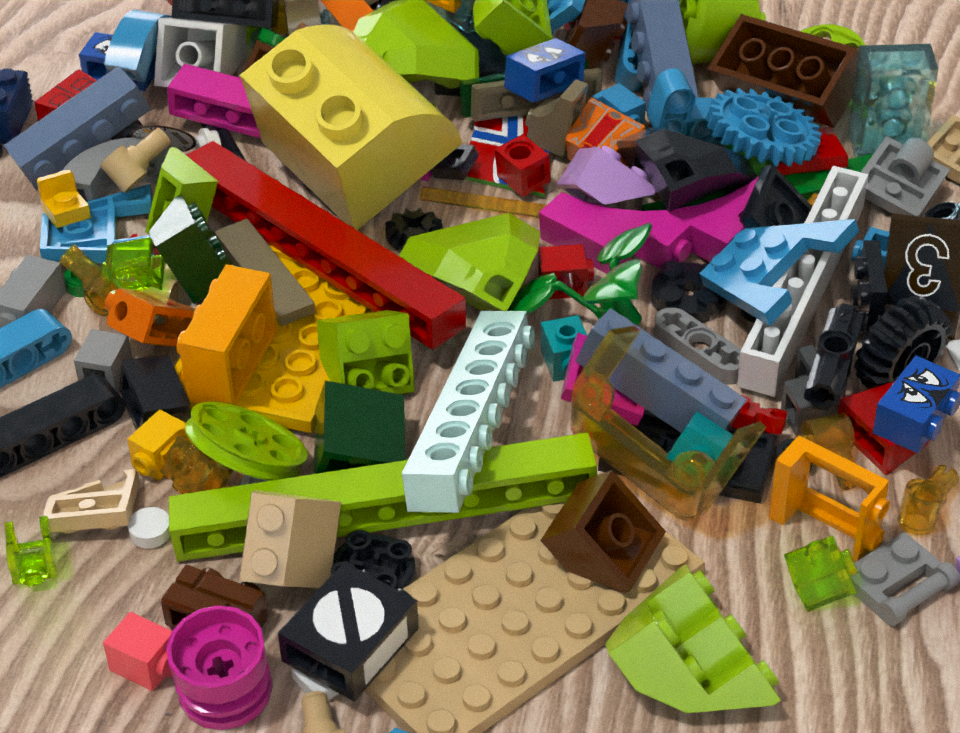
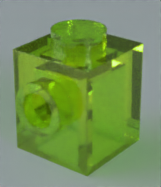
(822, 572)

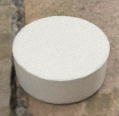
(149, 527)

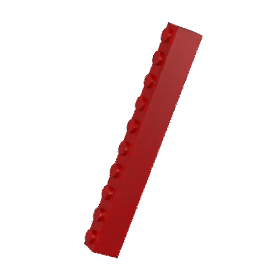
(332, 247)

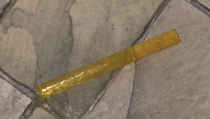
(481, 202)

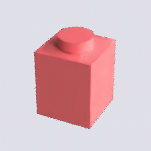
(139, 651)

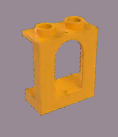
(792, 493)

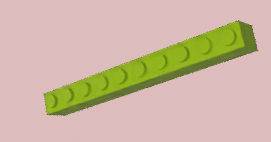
(374, 495)

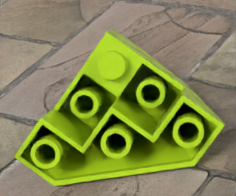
(419, 43)
(478, 258)
(687, 652)

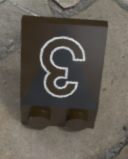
(924, 262)

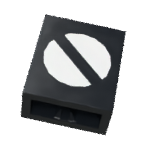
(349, 631)

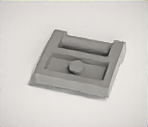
(893, 568)

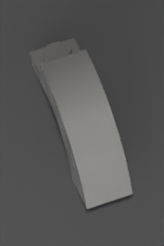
(93, 181)

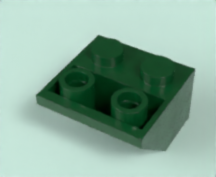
(189, 247)

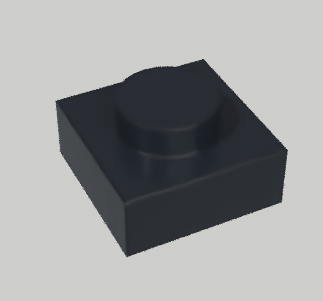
(457, 163)

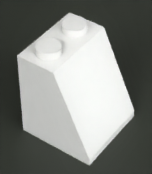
(198, 44)

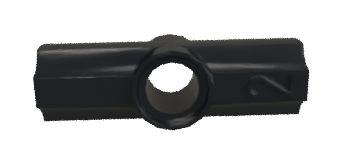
(833, 357)

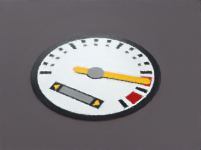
(178, 138)

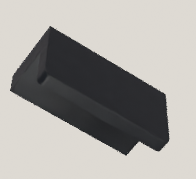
(150, 386)

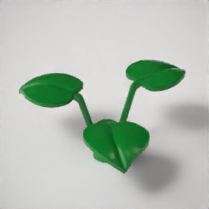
(611, 292)

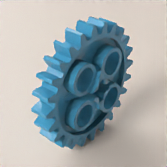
(763, 127)

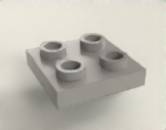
(903, 176)

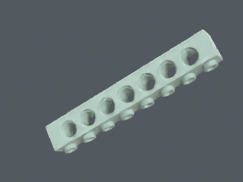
(467, 413)

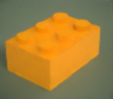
(228, 336)

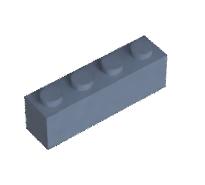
(659, 42)
(78, 125)
(664, 379)

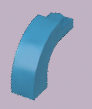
(134, 43)

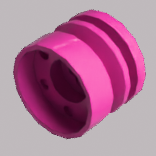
(220, 667)

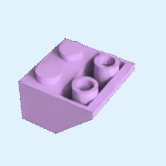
(602, 179)

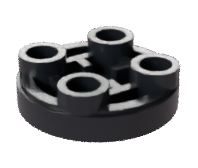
(380, 555)

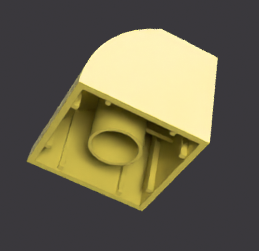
(345, 120)

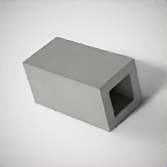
(31, 286)

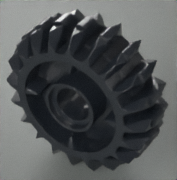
(898, 336)

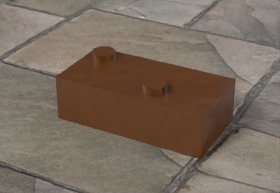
(787, 64)

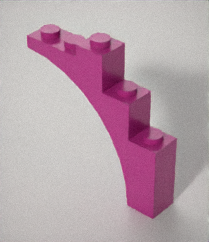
(674, 234)

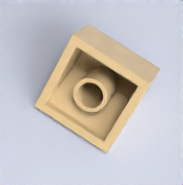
(289, 540)

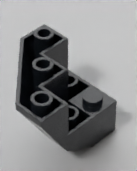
(685, 166)

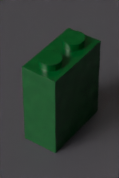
(357, 427)

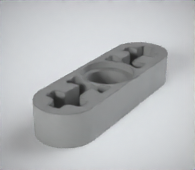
(680, 329)

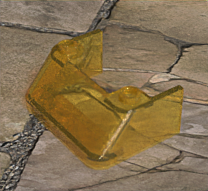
(682, 486)

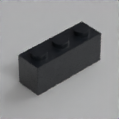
(238, 12)

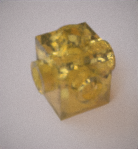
(193, 469)

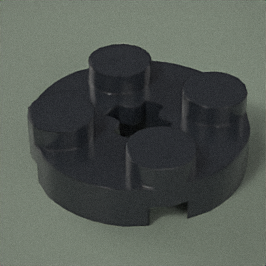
(670, 286)

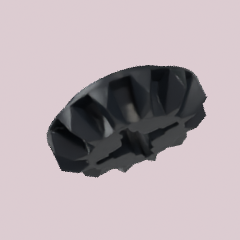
(397, 228)

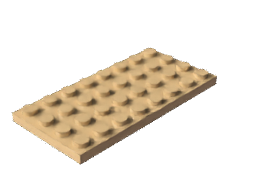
(505, 626)

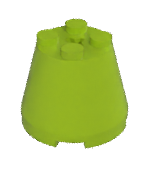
(710, 22)

